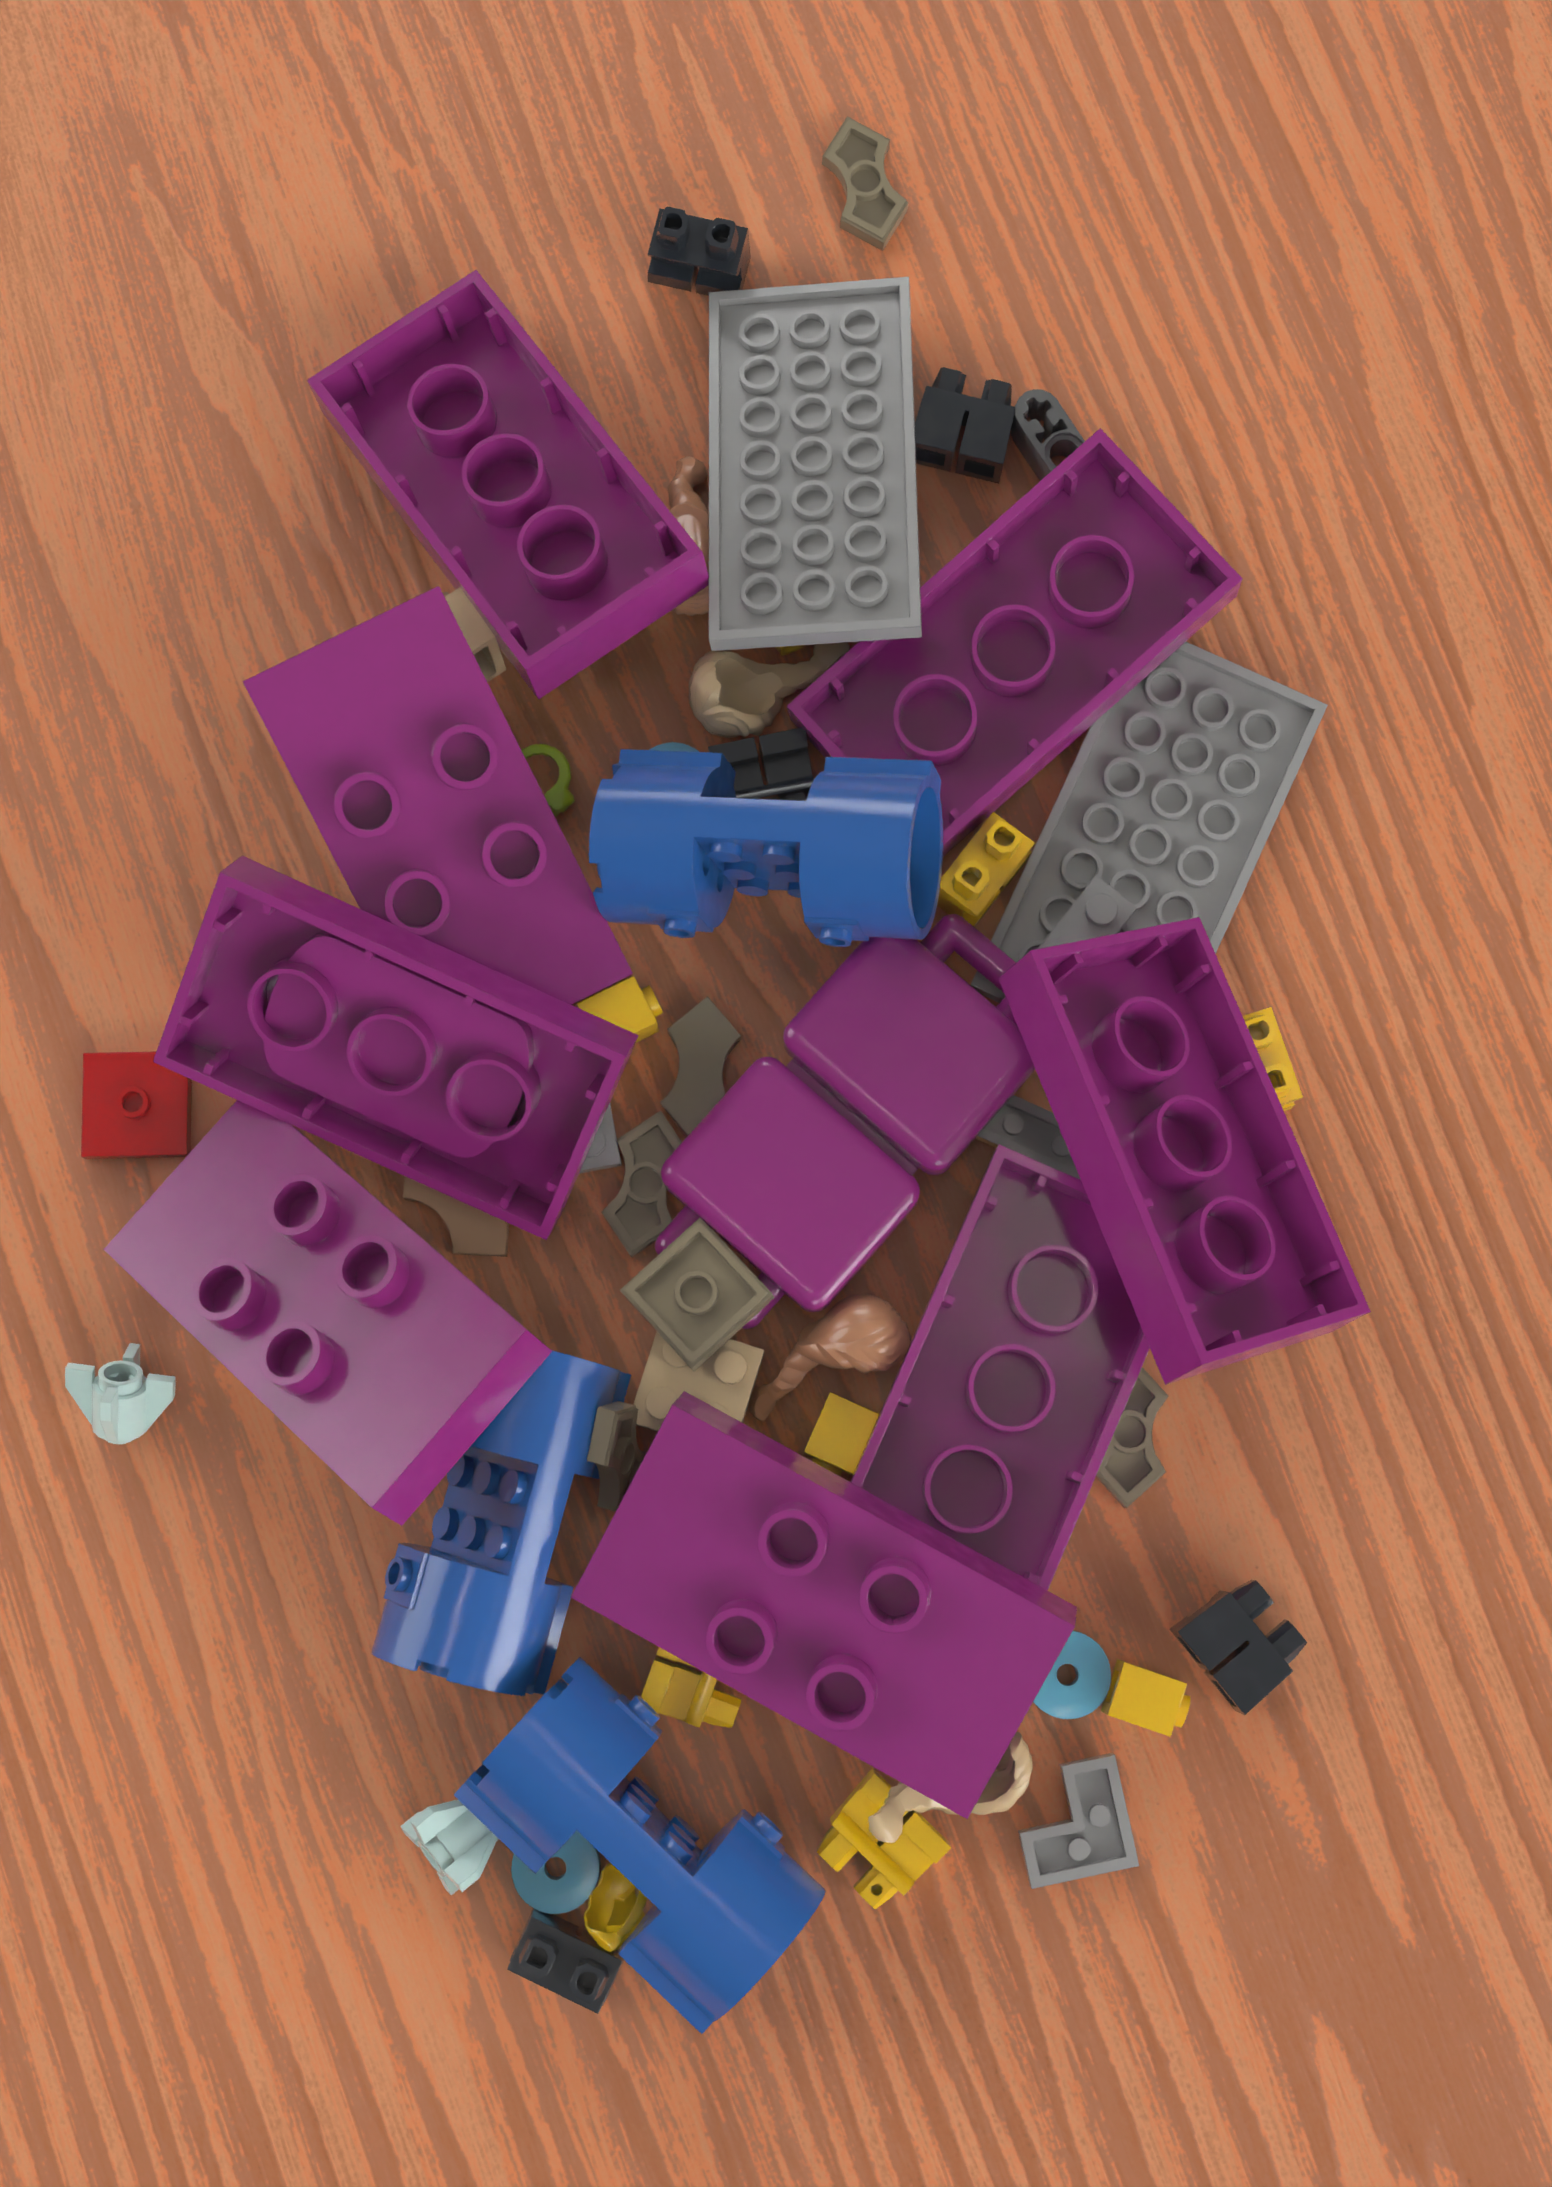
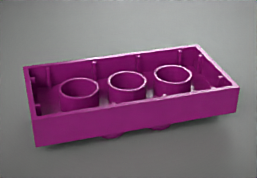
(510, 483)
(1026, 636)
(435, 799)
(1182, 1147)
(327, 1307)
(1011, 1374)
(826, 1604)

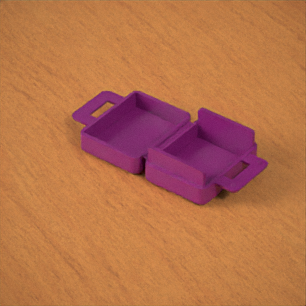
(885, 1078)

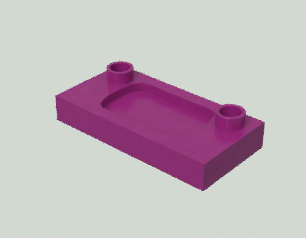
(392, 1046)

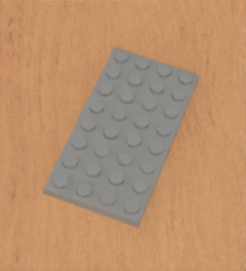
(812, 466)
(1166, 801)

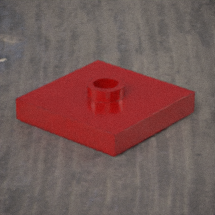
(134, 1107)

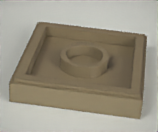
(697, 1294)

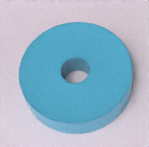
(1089, 1685)
(565, 1892)

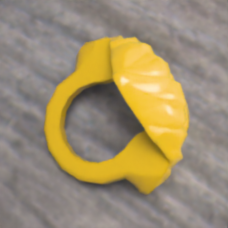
(613, 1909)

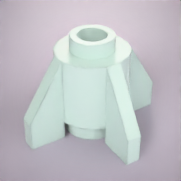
(120, 1399)
(452, 1843)

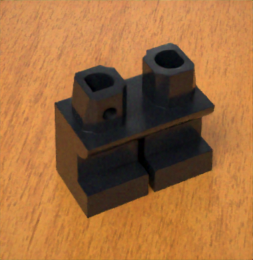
(689, 242)
(985, 422)
(783, 761)
(1233, 1648)
(564, 1962)

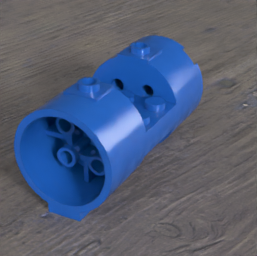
(854, 852)
(481, 1594)
(715, 1910)

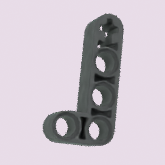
(1058, 431)

